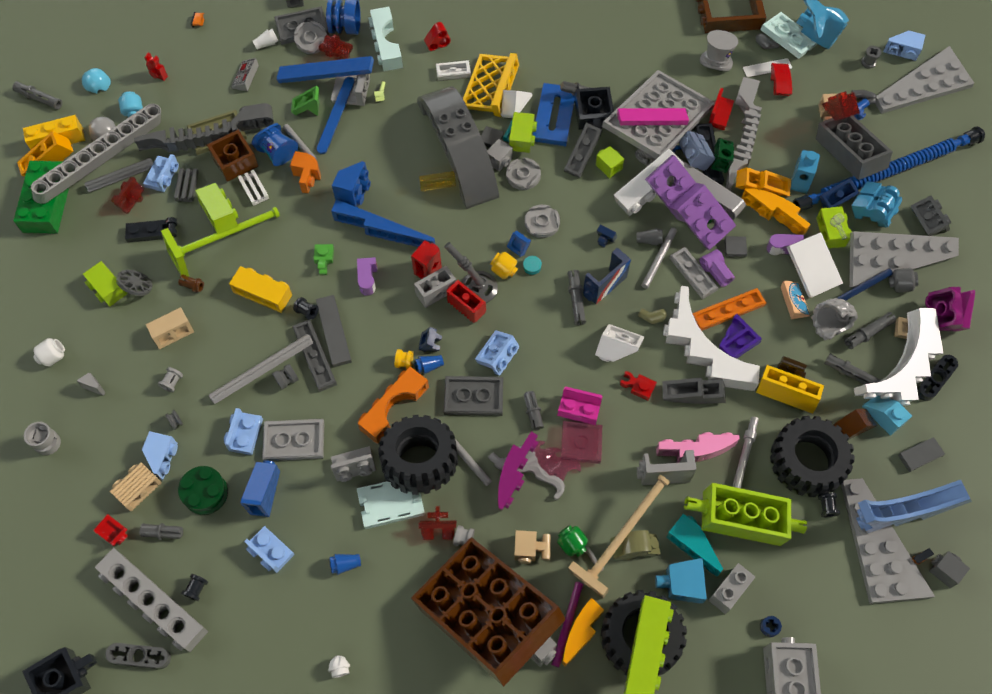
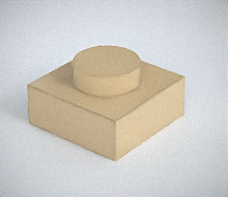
(901, 327)

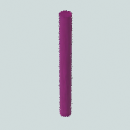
(567, 624)

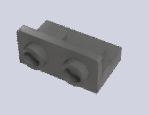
(930, 216)

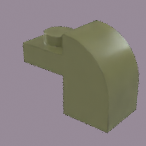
(637, 544)

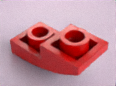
(782, 79)

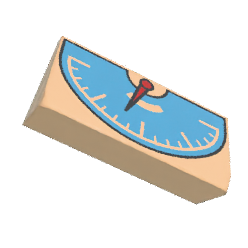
(794, 300)

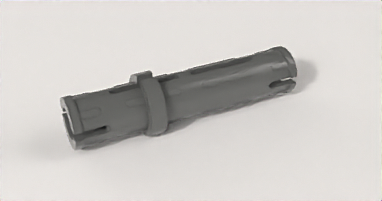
(22, 89)
(575, 290)
(864, 334)
(846, 368)

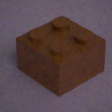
(232, 155)

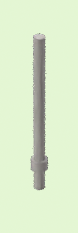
(749, 437)

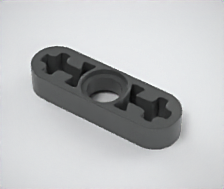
(121, 660)

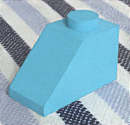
(887, 413)

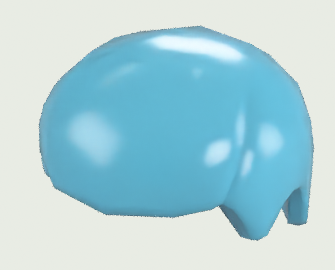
(95, 80)

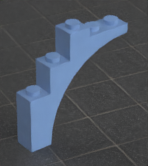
(880, 514)

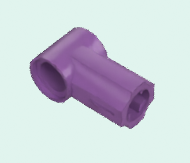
(714, 263)

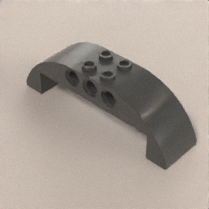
(461, 145)

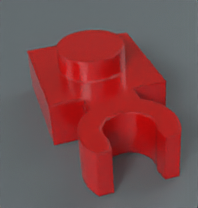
(155, 69)
(640, 386)

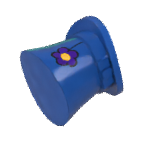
(275, 144)

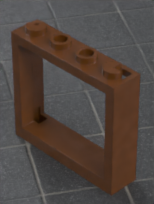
(732, 23)

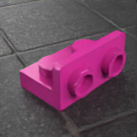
(580, 405)

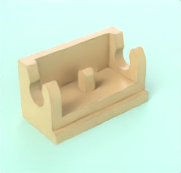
(170, 328)

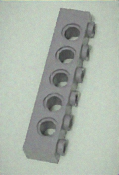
(116, 562)

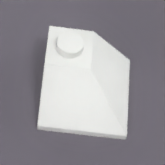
(617, 343)

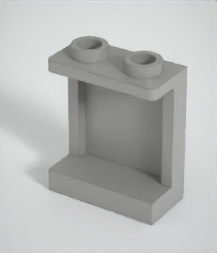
(674, 472)

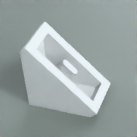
(513, 102)

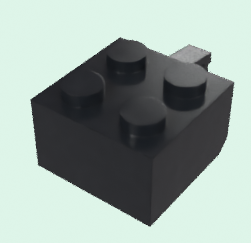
(593, 106)
(60, 673)

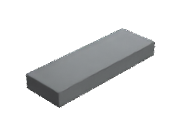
(693, 273)

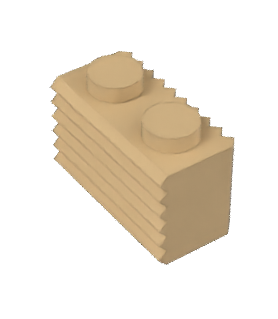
(135, 486)

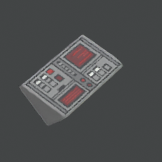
(245, 74)

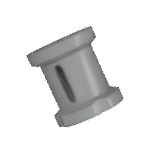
(170, 379)

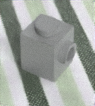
(500, 154)

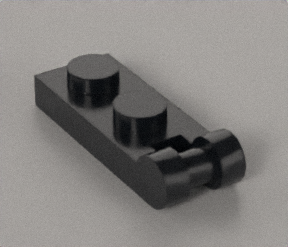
(149, 230)

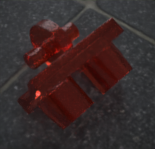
(335, 47)
(129, 195)
(448, 526)

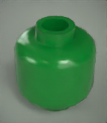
(572, 541)

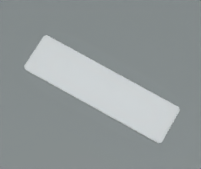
(763, 68)

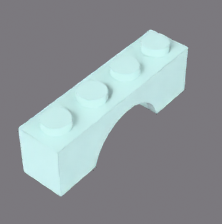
(389, 52)

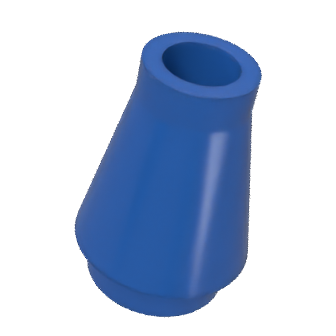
(425, 364)
(344, 562)

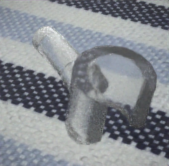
(836, 222)

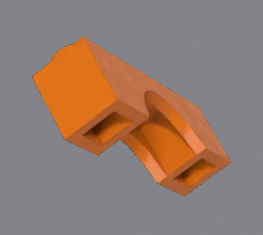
(408, 387)

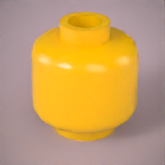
(504, 265)

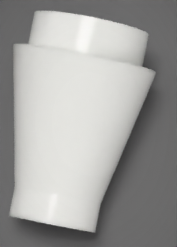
(266, 39)

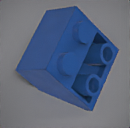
(352, 184)

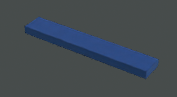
(325, 69)

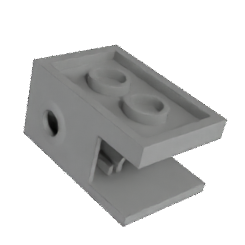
(791, 667)

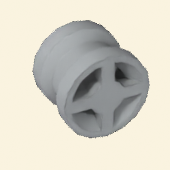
(462, 535)

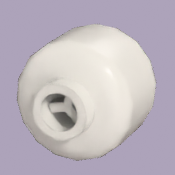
(48, 352)

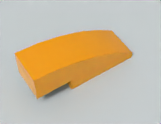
(764, 181)
(582, 631)

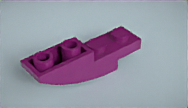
(511, 478)

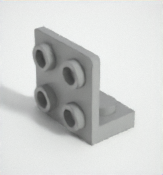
(358, 92)
(352, 464)

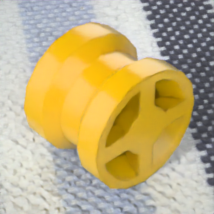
(403, 359)

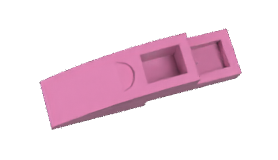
(705, 446)

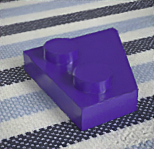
(739, 338)

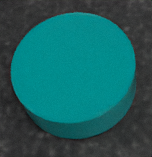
(532, 265)

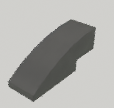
(694, 391)

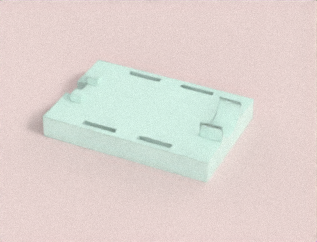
(788, 35)
(386, 502)

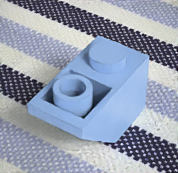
(905, 45)
(159, 452)

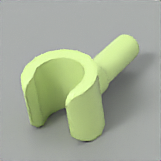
(379, 95)

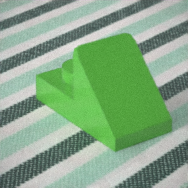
(306, 101)

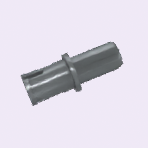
(571, 87)
(533, 411)
(161, 531)

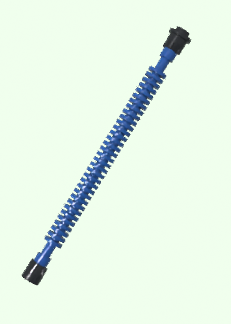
(975, 135)

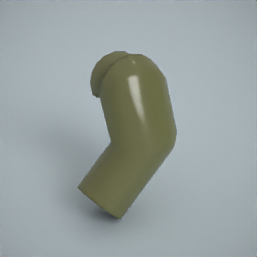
(653, 317)

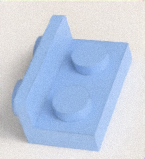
(161, 173)
(498, 351)
(243, 432)
(269, 549)

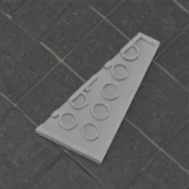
(931, 80)
(876, 252)
(883, 559)

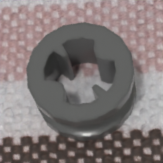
(174, 419)

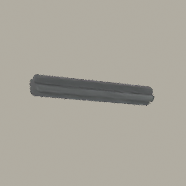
(118, 175)

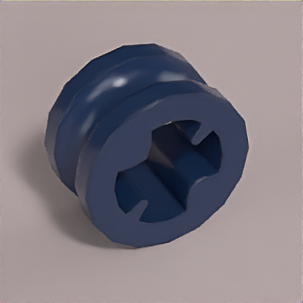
(775, 622)

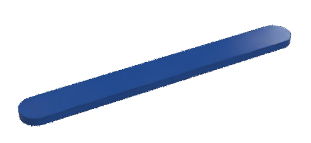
(335, 115)

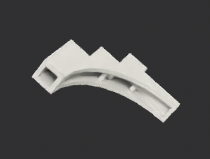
(921, 345)
(701, 351)

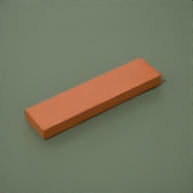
(728, 309)

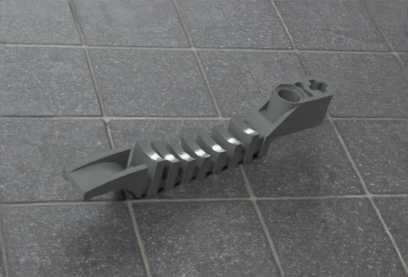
(248, 118)

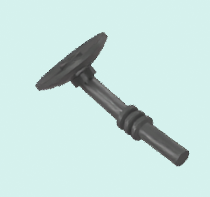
(477, 281)

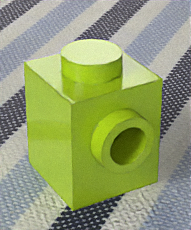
(609, 161)

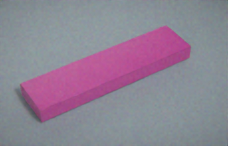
(652, 116)

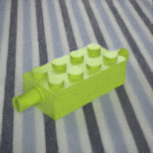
(746, 514)

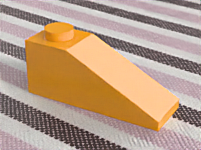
(51, 148)

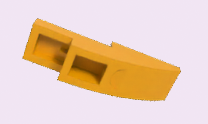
(772, 205)

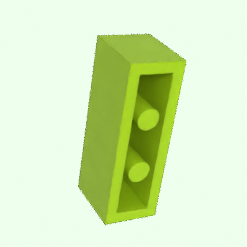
(217, 208)

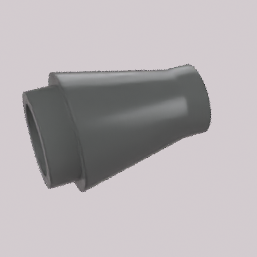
(651, 236)

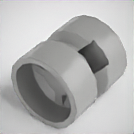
(42, 438)

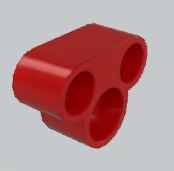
(437, 37)

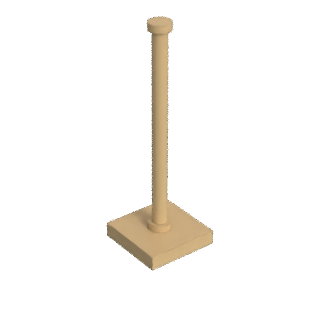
(590, 576)

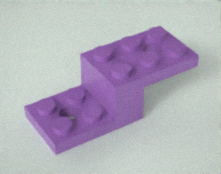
(690, 202)

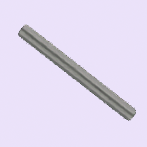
(260, 369)

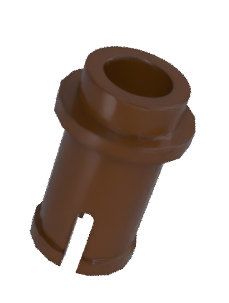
(195, 284)

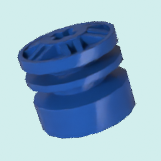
(346, 16)

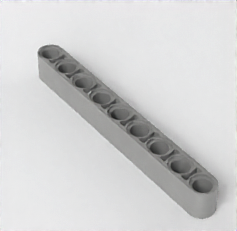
(147, 117)

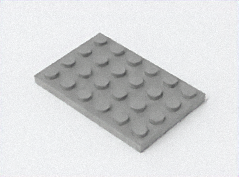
(660, 92)

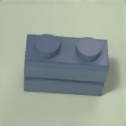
(696, 150)

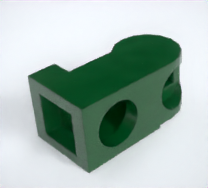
(723, 155)

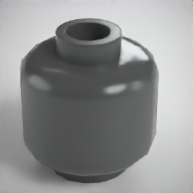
(903, 280)

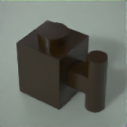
(792, 366)

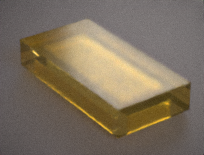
(437, 181)

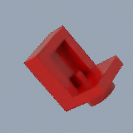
(111, 530)

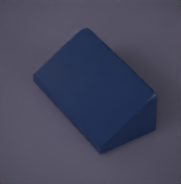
(839, 194)

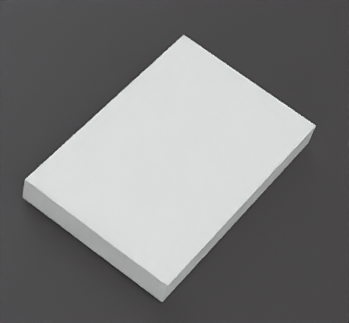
(814, 265)

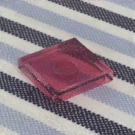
(581, 442)

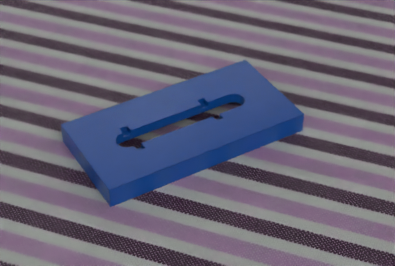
(560, 134)

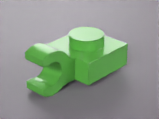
(323, 256)

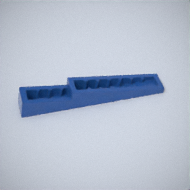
(377, 226)

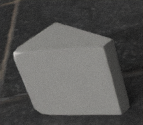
(90, 383)

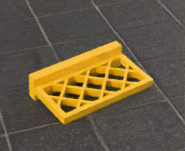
(505, 82)

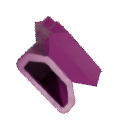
(952, 308)

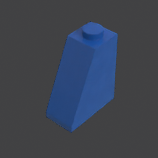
(261, 489)

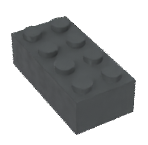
(854, 146)

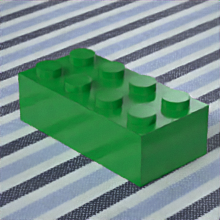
(37, 217)

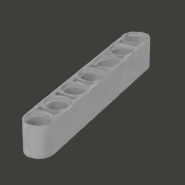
(728, 200)

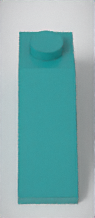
(691, 539)

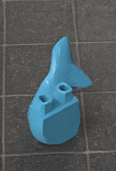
(822, 23)

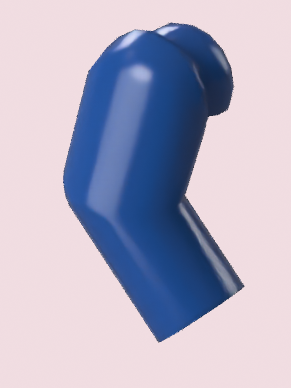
(862, 105)

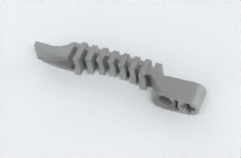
(752, 116)

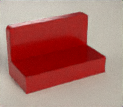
(721, 111)

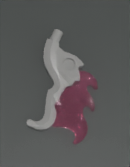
(544, 465)

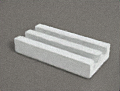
(454, 71)
(247, 177)

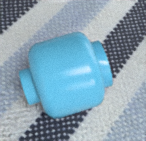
(129, 103)

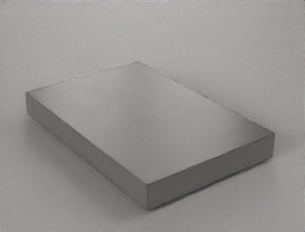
(293, 440)

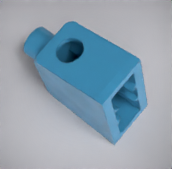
(806, 164)
(684, 581)

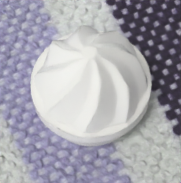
(339, 666)

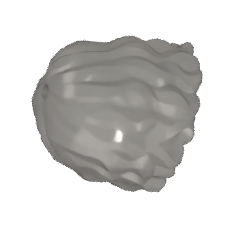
(833, 317)

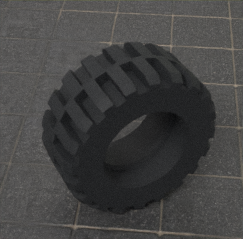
(826, 437)
(424, 475)
(613, 626)

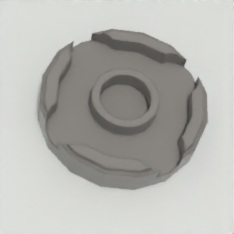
(309, 37)
(523, 174)
(542, 221)

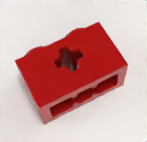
(426, 259)

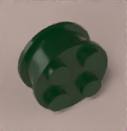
(203, 490)

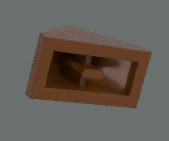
(856, 423)

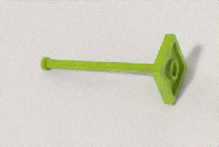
(177, 252)

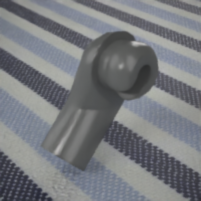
(765, 42)
(861, 94)

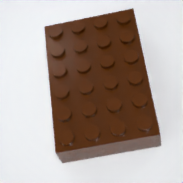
(488, 610)

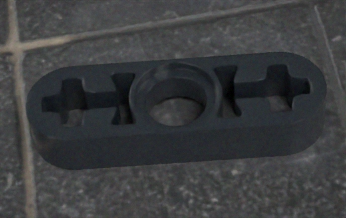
(945, 374)

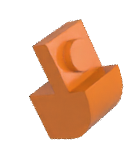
(306, 168)

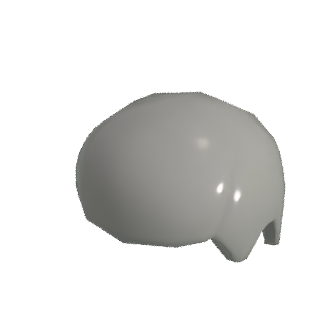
(100, 126)

